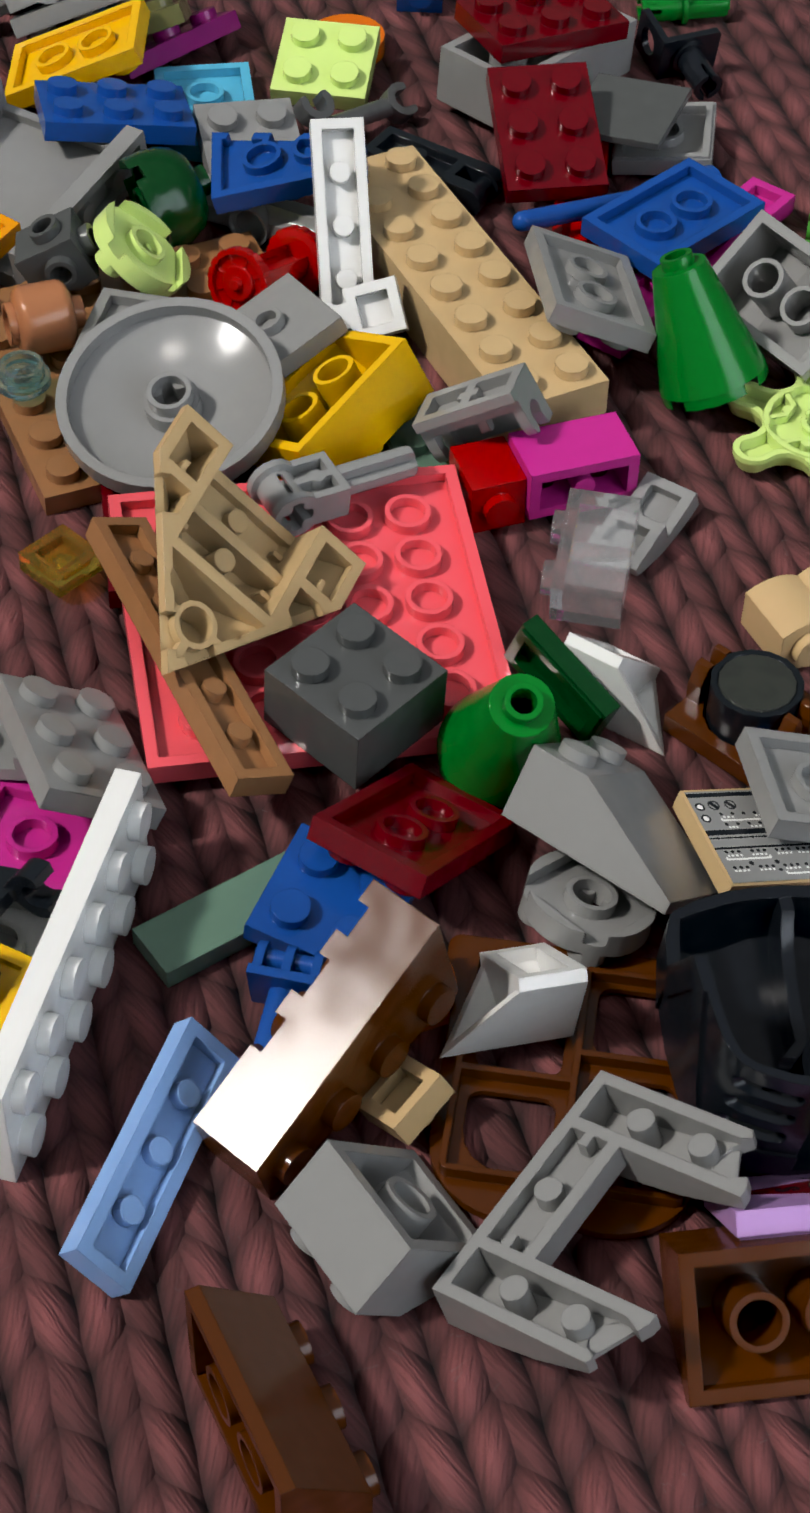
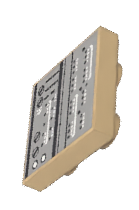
(734, 842)

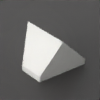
(630, 683)
(519, 1000)

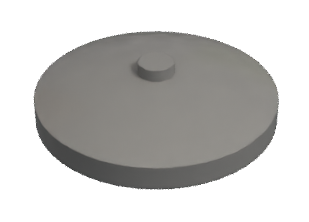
(150, 362)

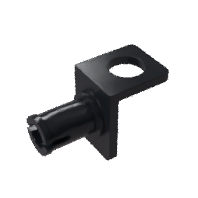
(684, 54)

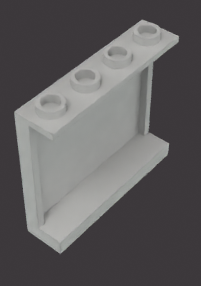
(56, 175)

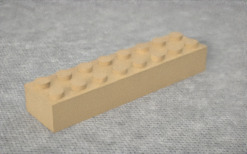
(464, 295)

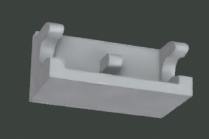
(481, 410)

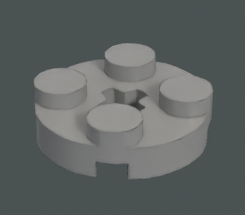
(560, 909)

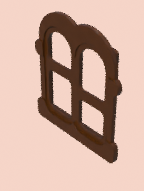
(622, 1211)

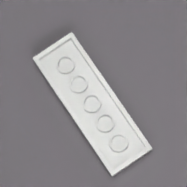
(68, 966)

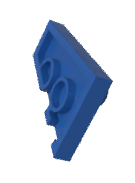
(259, 171)

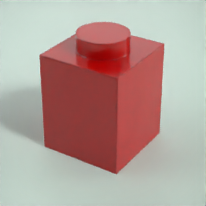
(490, 483)

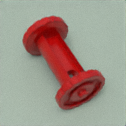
(241, 274)

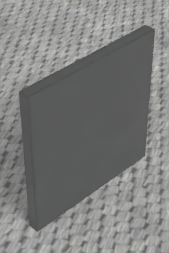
(636, 110)

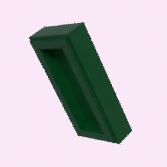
(577, 694)

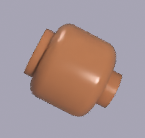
(43, 317)

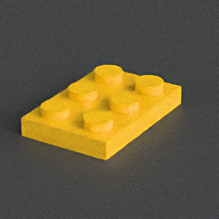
(82, 50)

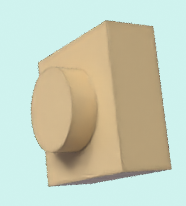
(406, 1100)

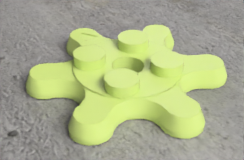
(782, 423)

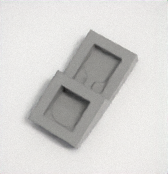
(663, 514)

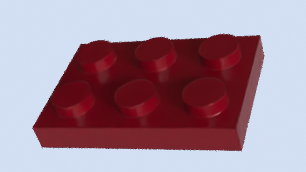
(539, 27)
(546, 132)
(411, 830)

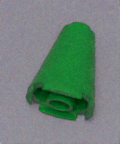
(700, 336)
(492, 734)

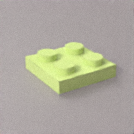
(328, 58)

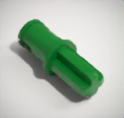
(684, 9)

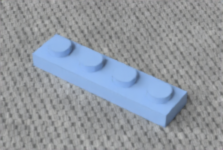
(147, 1161)

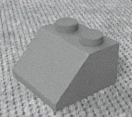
(374, 1225)

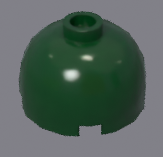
(169, 189)

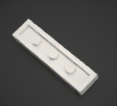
(340, 205)

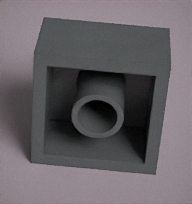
(354, 695)

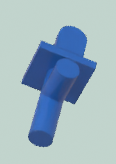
(274, 975)

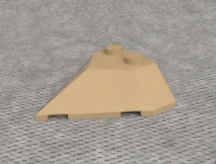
(225, 561)

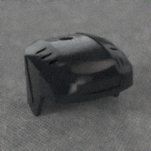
(740, 1016)

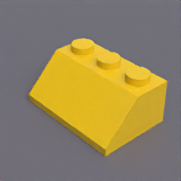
(349, 399)

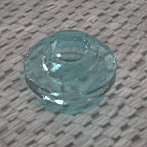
(23, 375)

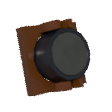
(738, 692)

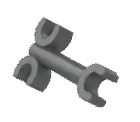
(374, 111)

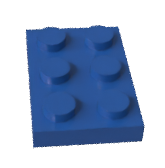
(103, 108)
(669, 212)

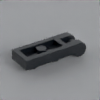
(465, 176)

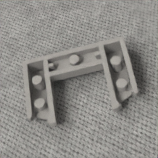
(504, 1275)

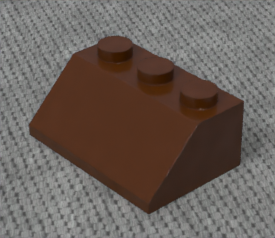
(737, 1314)
(271, 1408)

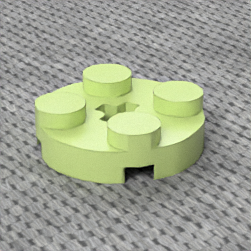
(136, 249)

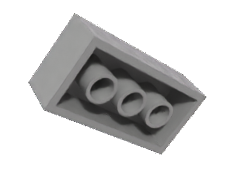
(466, 62)

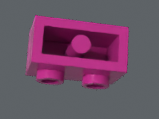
(577, 454)

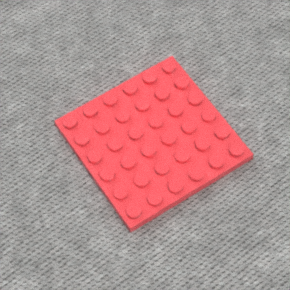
(416, 580)

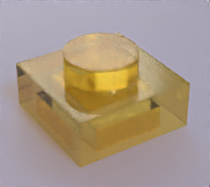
(60, 561)

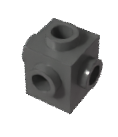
(57, 249)

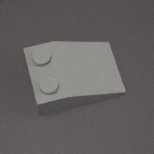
(770, 286)
(609, 820)

